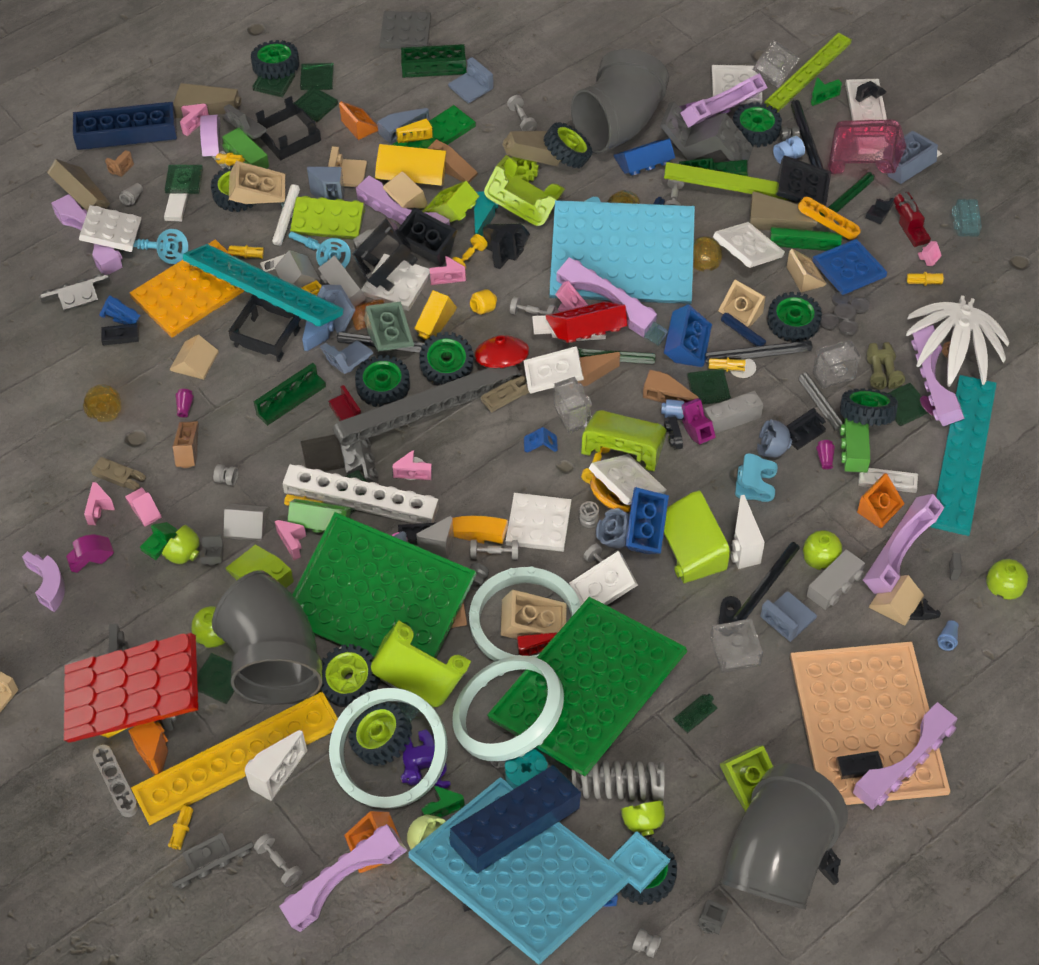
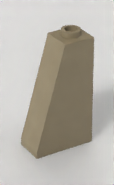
(213, 97)
(529, 146)
(77, 184)
(777, 213)

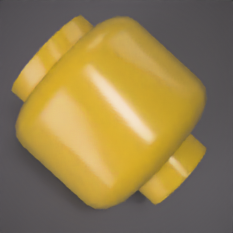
(483, 302)

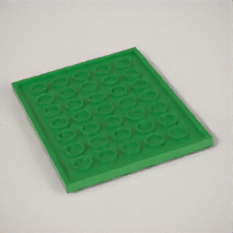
(370, 580)
(606, 676)

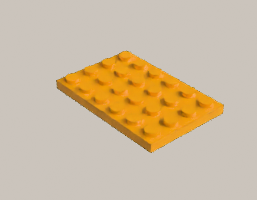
(183, 295)

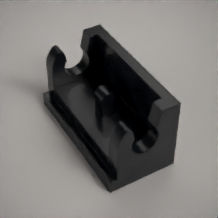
(806, 428)

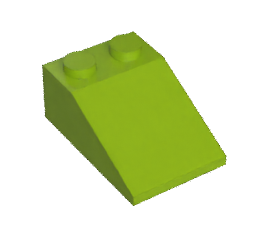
(453, 201)
(260, 559)
(745, 772)

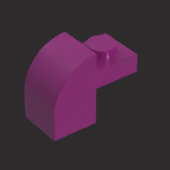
(695, 422)
(89, 548)

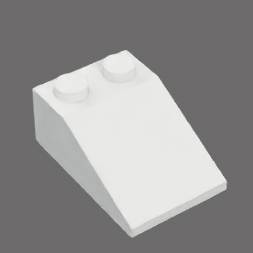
(747, 541)
(275, 764)

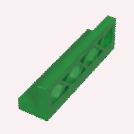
(805, 239)

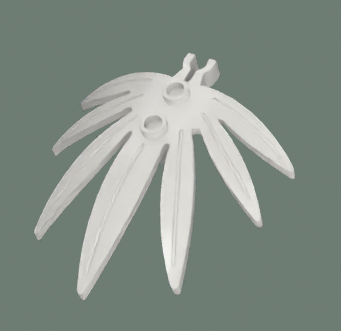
(964, 320)

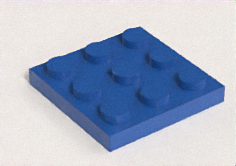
(849, 266)

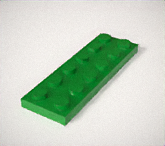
(445, 128)

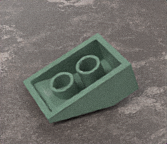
(388, 326)

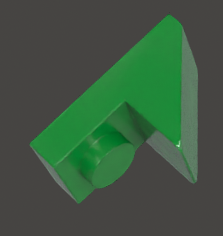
(824, 92)
(158, 540)
(447, 803)

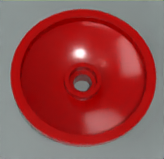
(501, 351)

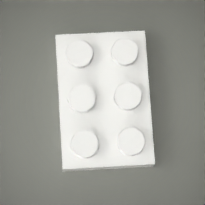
(552, 368)
(605, 580)

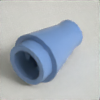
(949, 636)

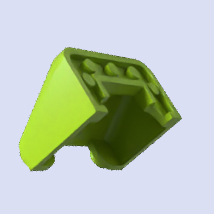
(519, 195)
(625, 435)
(695, 538)
(414, 669)

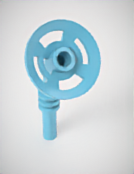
(171, 246)
(325, 247)

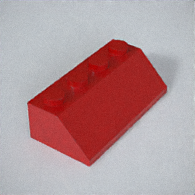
(588, 320)

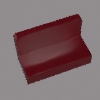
(344, 405)

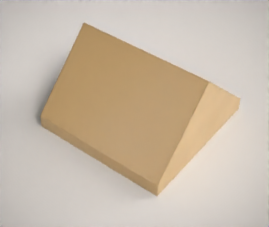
(405, 192)
(804, 271)
(743, 303)
(195, 358)
(899, 602)

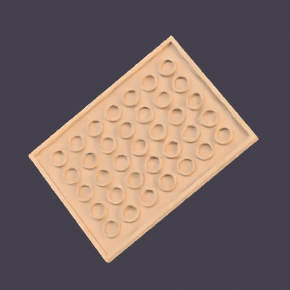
(862, 704)

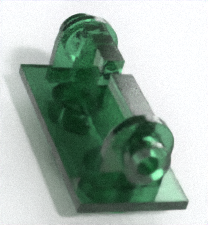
(695, 712)

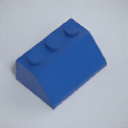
(645, 156)
(688, 337)
(647, 521)

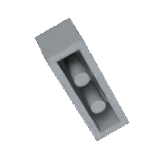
(336, 274)
(734, 411)
(836, 580)

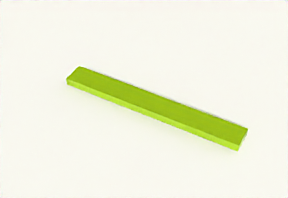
(808, 72)
(720, 179)

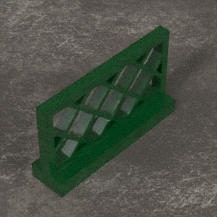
(435, 66)

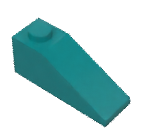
(483, 212)

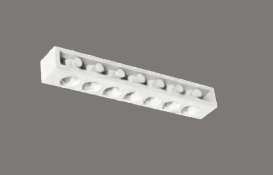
(294, 485)

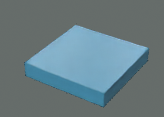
(640, 861)

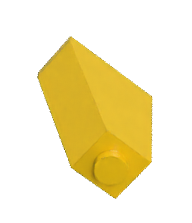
(435, 315)

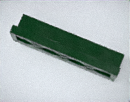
(290, 396)

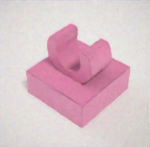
(930, 253)

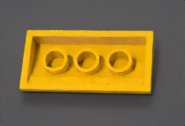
(419, 164)

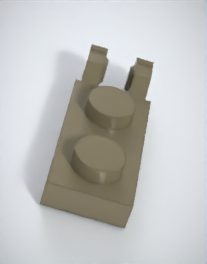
(505, 393)
(117, 474)

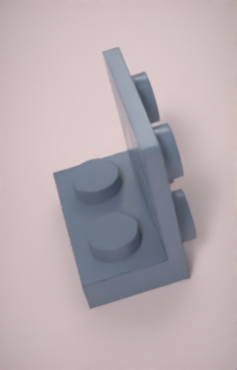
(474, 82)
(337, 296)
(347, 358)
(787, 615)

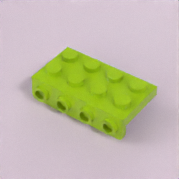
(327, 217)

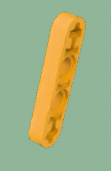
(812, 208)

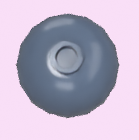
(774, 439)
(613, 528)

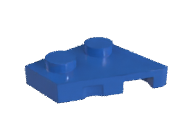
(121, 313)

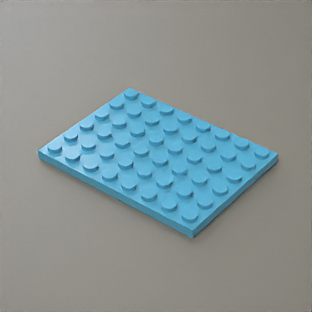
(631, 245)
(534, 892)

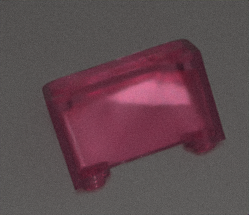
(867, 142)

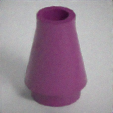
(183, 401)
(826, 453)

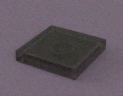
(323, 453)

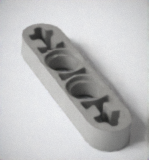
(113, 781)

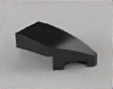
(868, 89)
(879, 211)
(924, 612)
(829, 866)

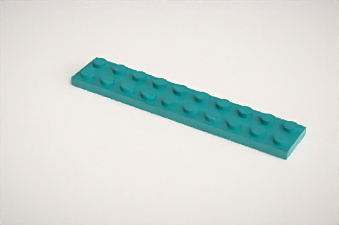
(263, 285)
(964, 456)

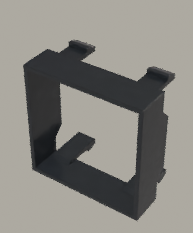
(285, 149)
(402, 253)
(255, 344)

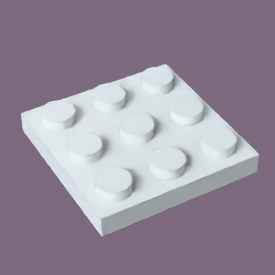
(728, 76)
(110, 228)
(748, 244)
(407, 283)
(622, 475)
(539, 522)

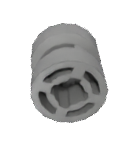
(225, 474)
(589, 514)
(646, 943)

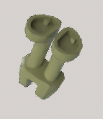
(884, 356)

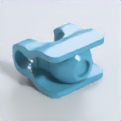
(750, 476)

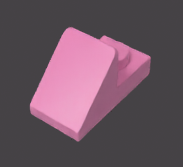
(192, 117)
(450, 273)
(569, 297)
(408, 469)
(97, 500)
(143, 506)
(290, 535)

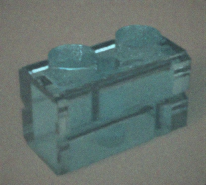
(967, 217)

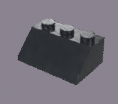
(428, 236)

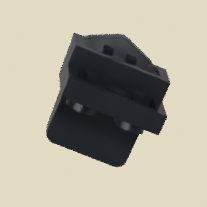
(505, 241)

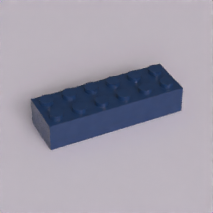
(124, 125)
(514, 818)

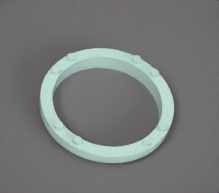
(507, 578)
(340, 731)
(532, 736)

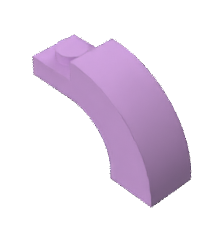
(210, 135)
(53, 587)

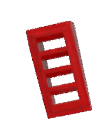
(533, 644)

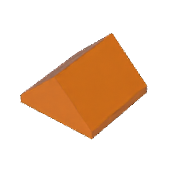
(357, 120)
(880, 502)

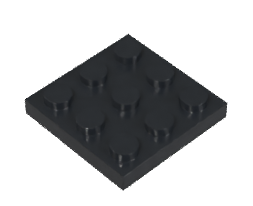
(802, 180)

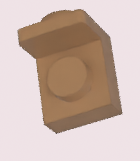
(121, 164)

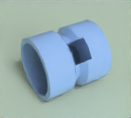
(792, 147)

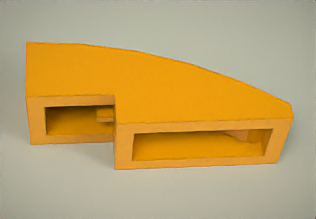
(480, 528)

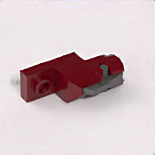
(911, 219)

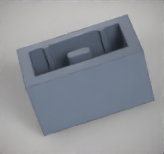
(326, 182)

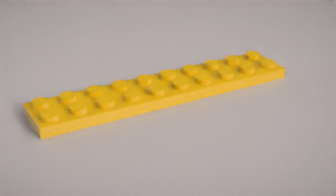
(227, 760)

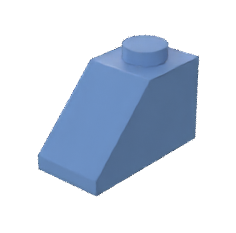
(315, 335)

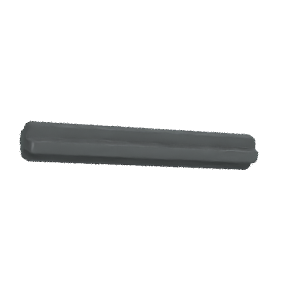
(821, 401)

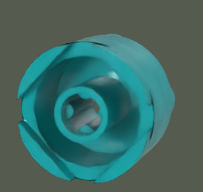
(524, 768)

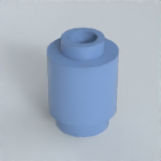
(673, 408)

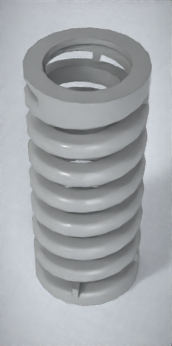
(620, 779)

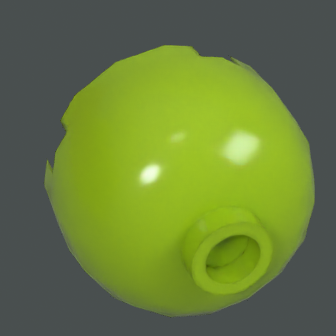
(183, 546)
(821, 549)
(1007, 579)
(202, 628)
(644, 817)

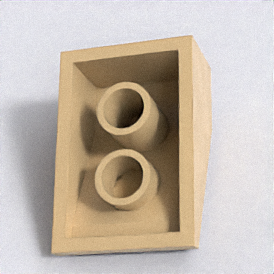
(255, 184)
(530, 615)

